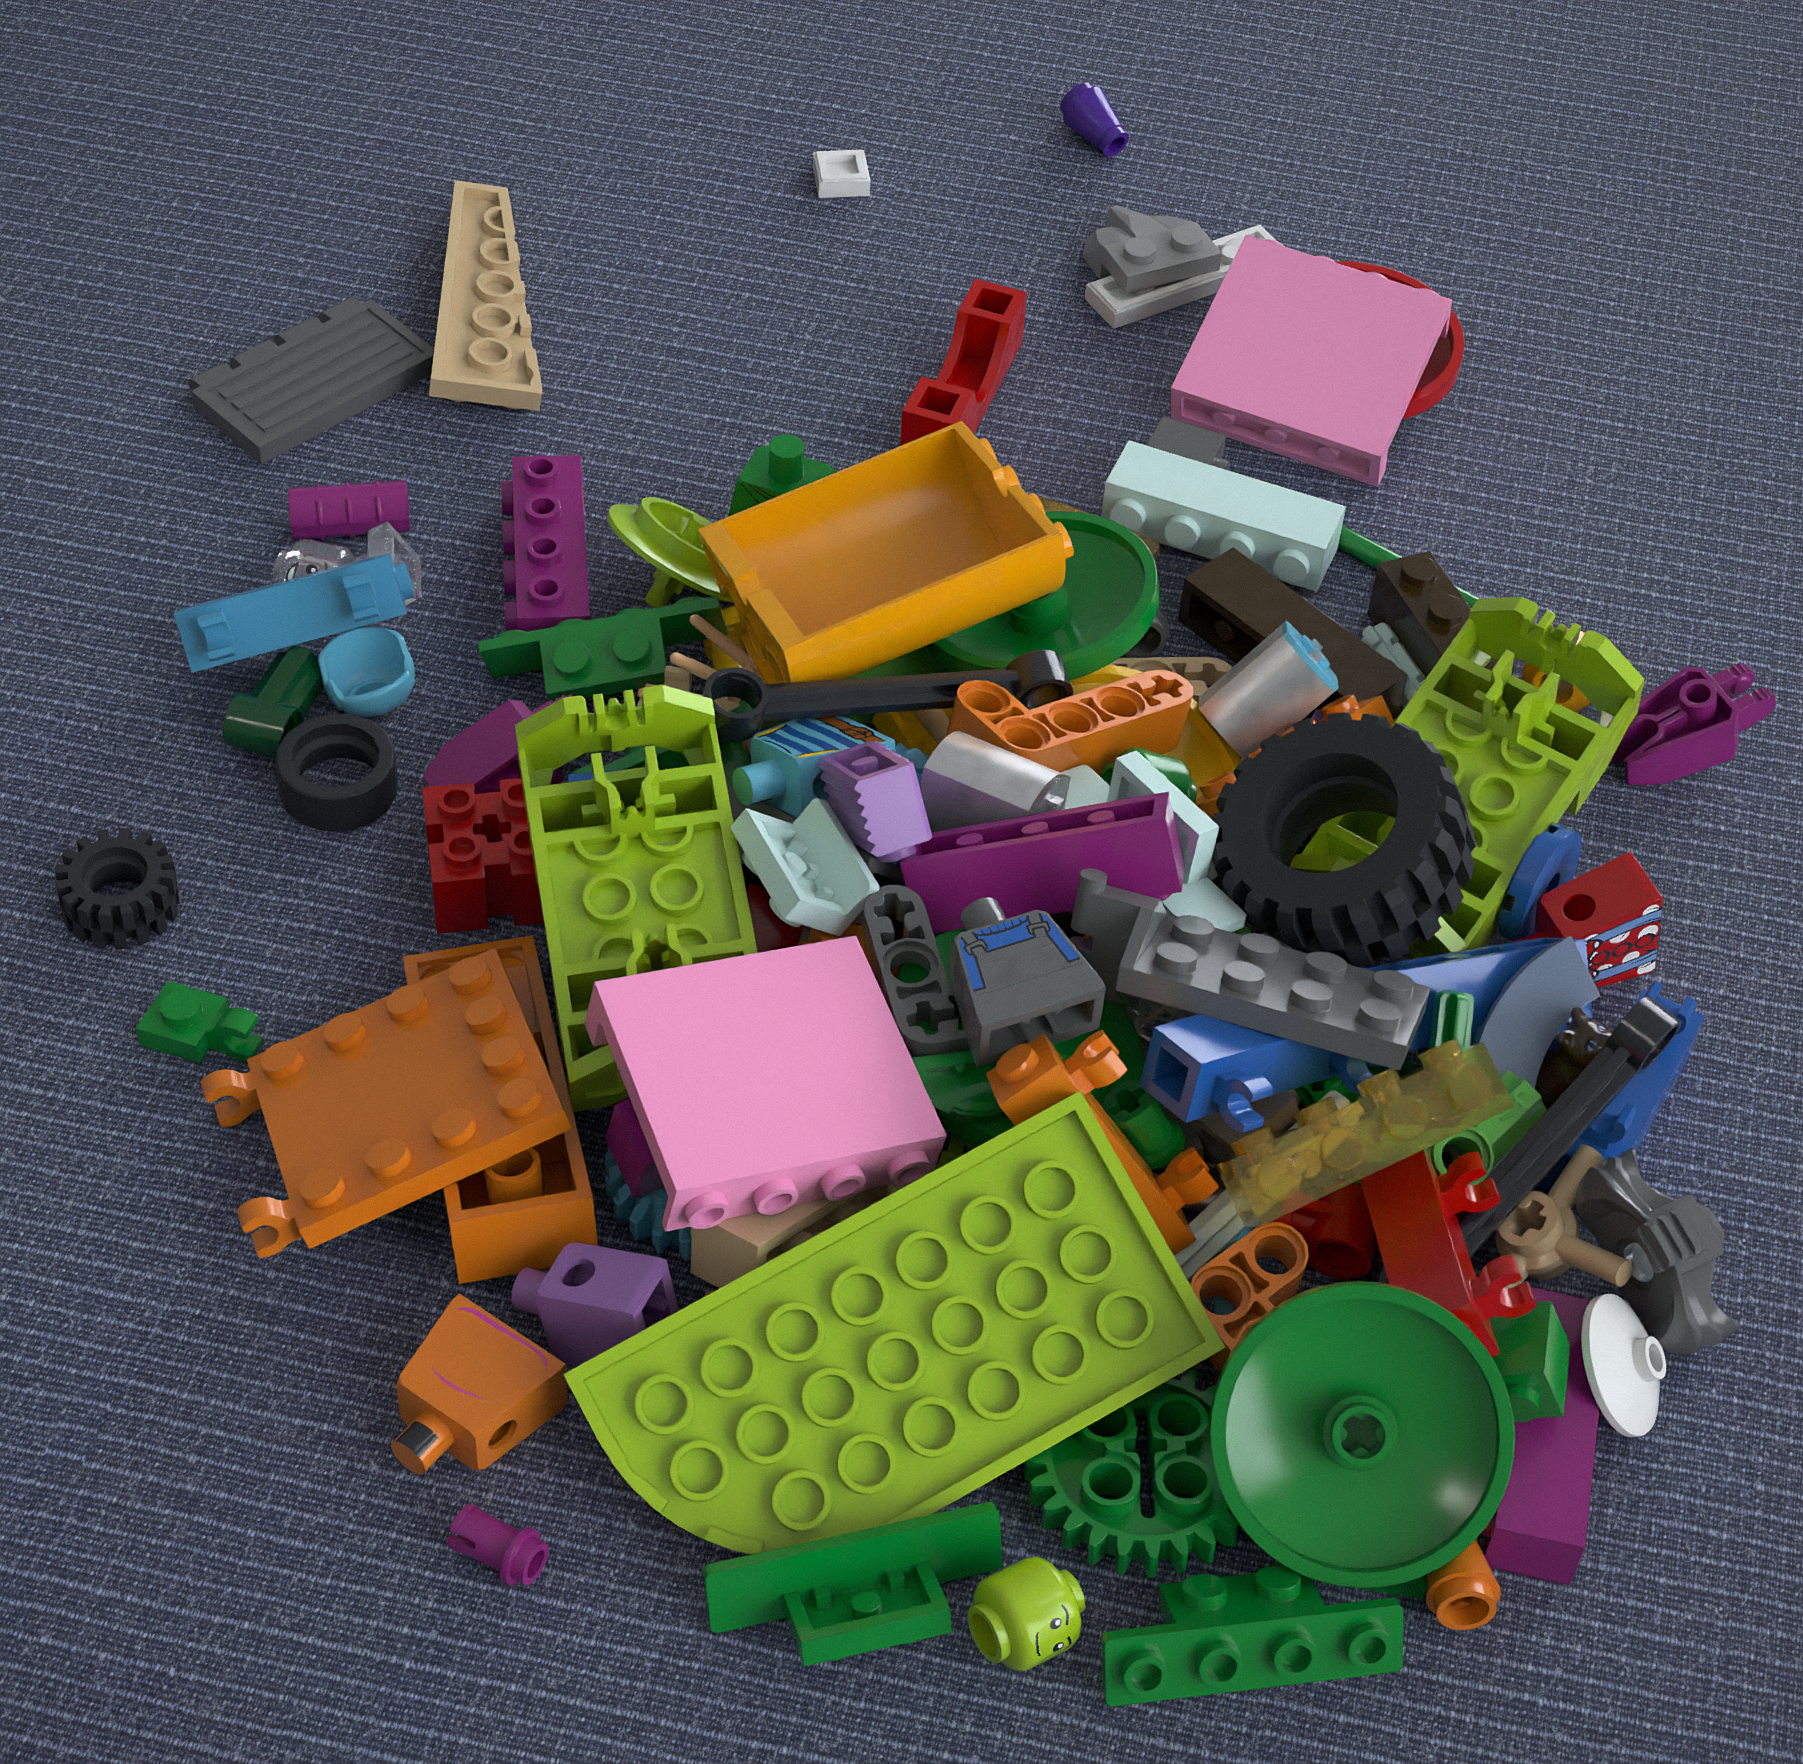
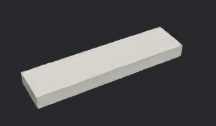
(1124, 308)

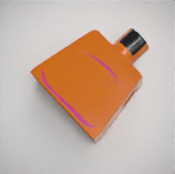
(474, 1390)

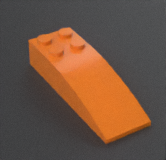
(540, 1198)

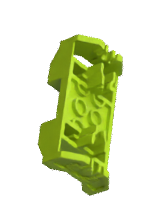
(1508, 749)
(629, 863)

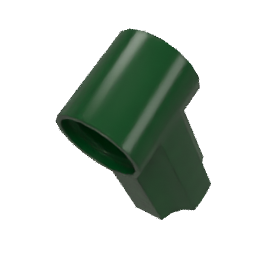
(276, 705)

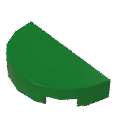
(959, 1087)

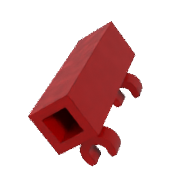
(1424, 1244)

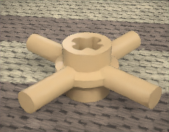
(1546, 1233)

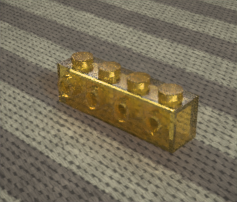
(1364, 1135)

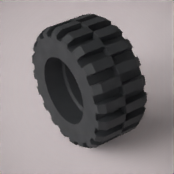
(1323, 775)

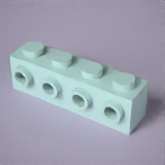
(1217, 509)

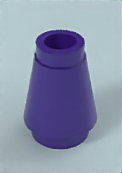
(1094, 119)

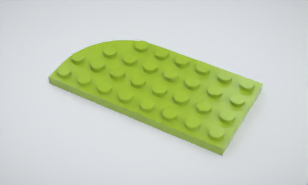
(904, 1347)

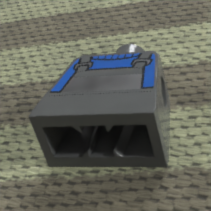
(1019, 981)

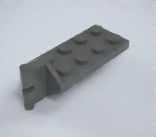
(1243, 977)

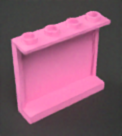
(1309, 358)
(767, 1080)

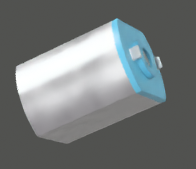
(1269, 689)

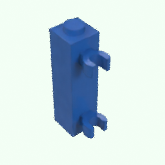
(1221, 1067)
(1634, 1109)

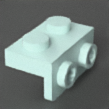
(807, 867)

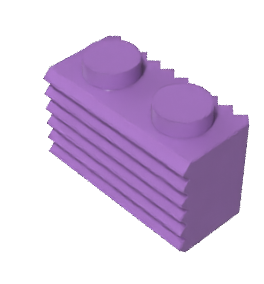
(876, 799)

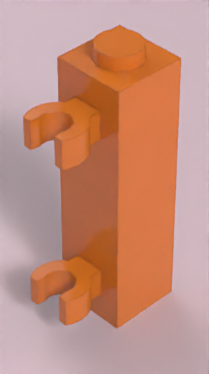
(1038, 1077)

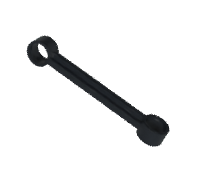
(1031, 678)
(1627, 1052)

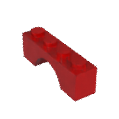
(979, 355)

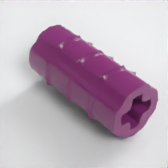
(347, 509)

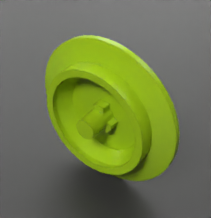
(669, 541)

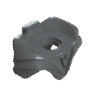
(1670, 1249)

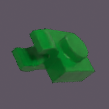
(193, 1021)

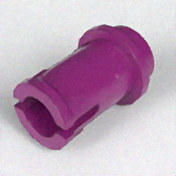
(512, 1552)

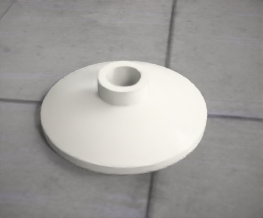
(1622, 1365)

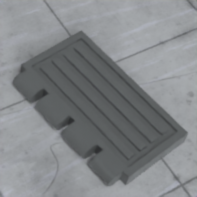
(311, 377)

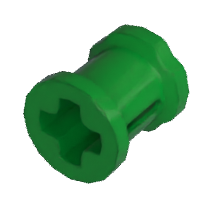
(1144, 1123)

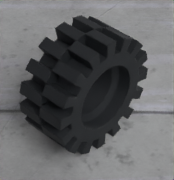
(119, 915)

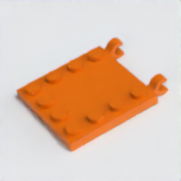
(392, 1102)

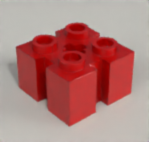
(480, 856)

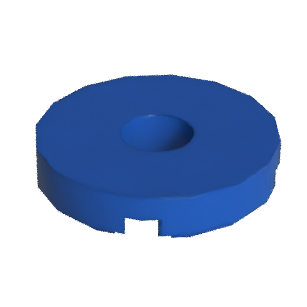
(1543, 867)

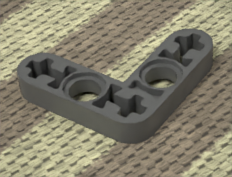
(912, 1002)

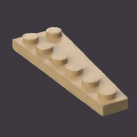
(482, 320)

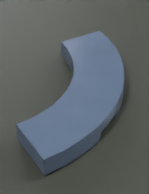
(1534, 1009)

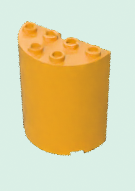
(884, 558)

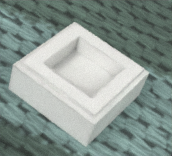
(841, 173)

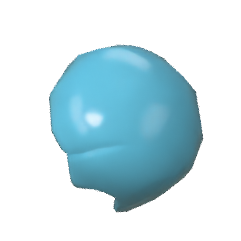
(367, 671)

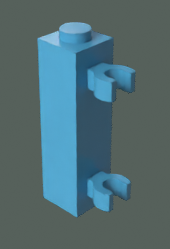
(293, 611)

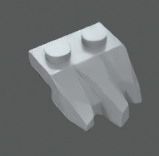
(1149, 250)

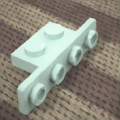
(1197, 834)

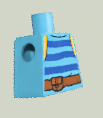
(787, 756)

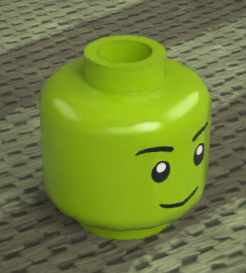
(1026, 1614)

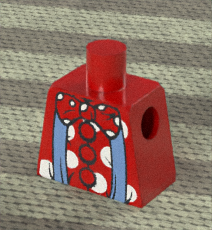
(1615, 913)

